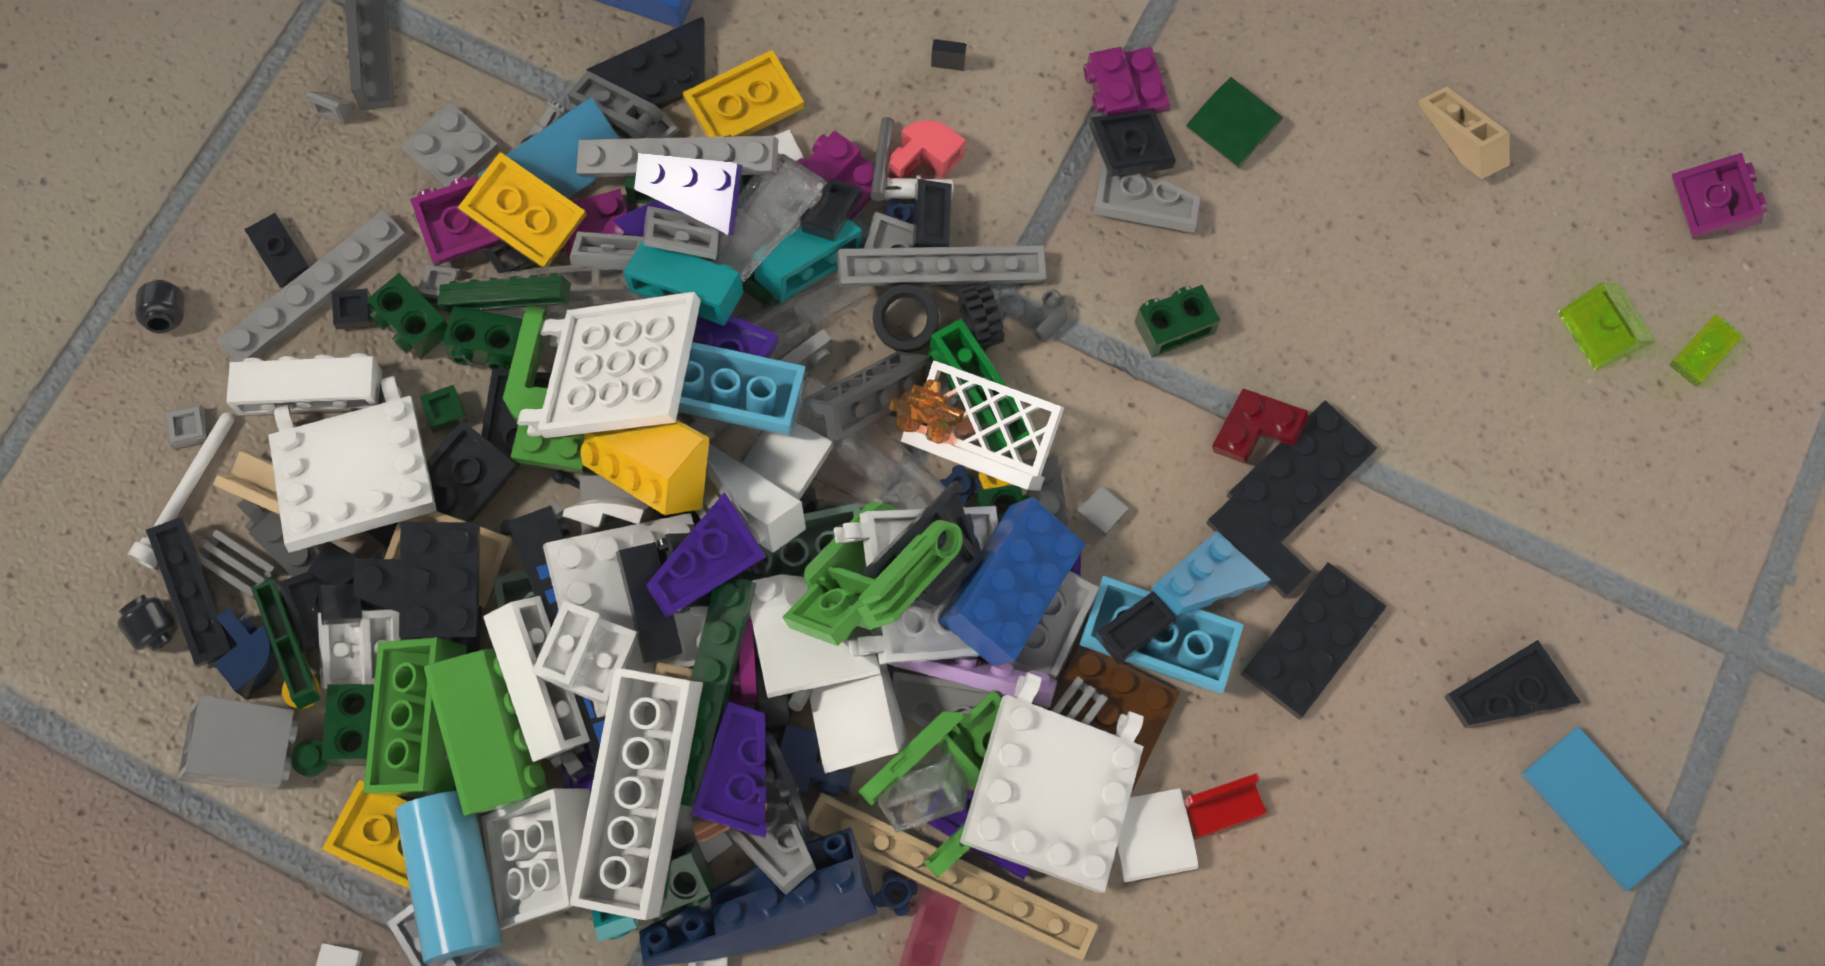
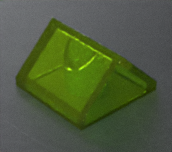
(1605, 325)

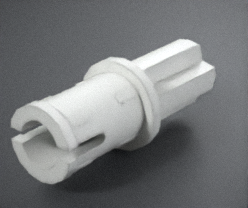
(907, 187)

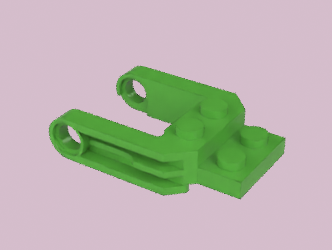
(552, 452)
(844, 599)
(954, 733)

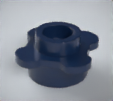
(895, 208)
(969, 484)
(898, 904)

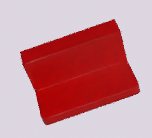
(1224, 806)

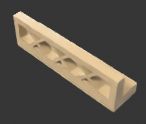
(255, 481)

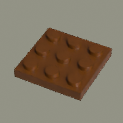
(1126, 692)

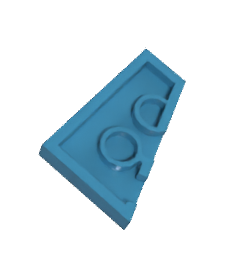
(1208, 574)

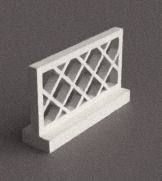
(983, 458)

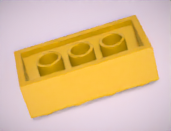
(653, 463)

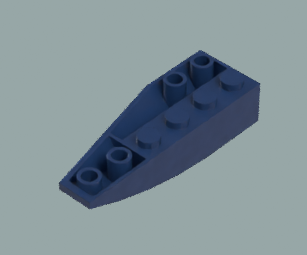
(756, 915)

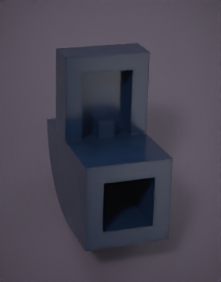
(252, 661)
(802, 755)

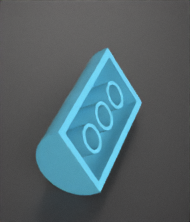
(742, 389)
(1192, 650)
(447, 877)

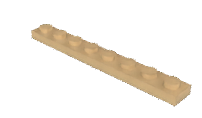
(960, 882)

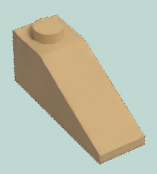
(1468, 132)

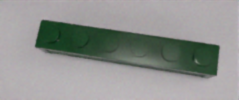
(505, 293)
(286, 644)

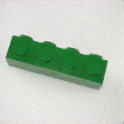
(959, 349)

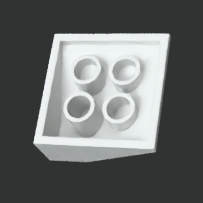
(791, 658)
(534, 853)

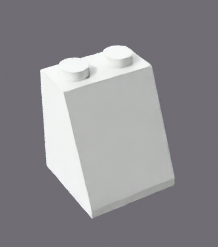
(857, 720)

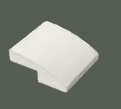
(789, 460)
(601, 510)
(351, 649)
(584, 652)
(1156, 837)

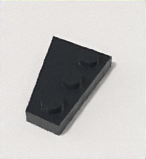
(498, 423)
(1513, 689)

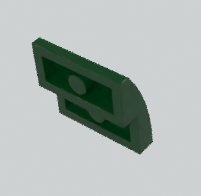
(1234, 122)

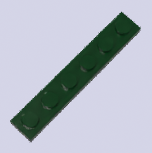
(715, 669)

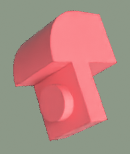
(928, 144)

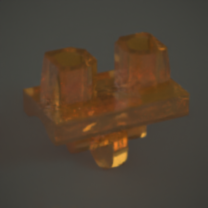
(928, 406)

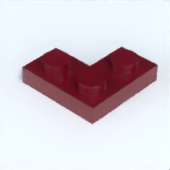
(1258, 416)

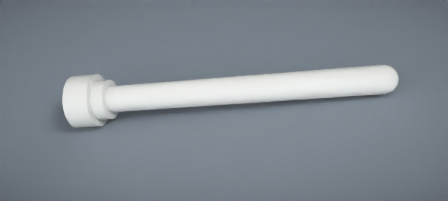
(142, 551)

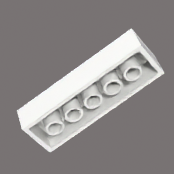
(636, 794)

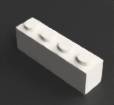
(303, 384)
(772, 513)
(544, 710)

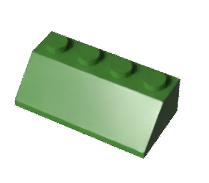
(404, 732)
(482, 733)

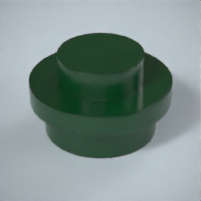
(308, 758)

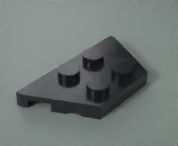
(660, 67)
(947, 508)

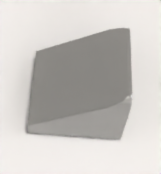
(330, 106)

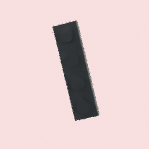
(189, 591)

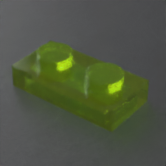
(1706, 350)

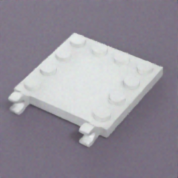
(616, 366)
(350, 471)
(589, 575)
(917, 631)
(1053, 790)

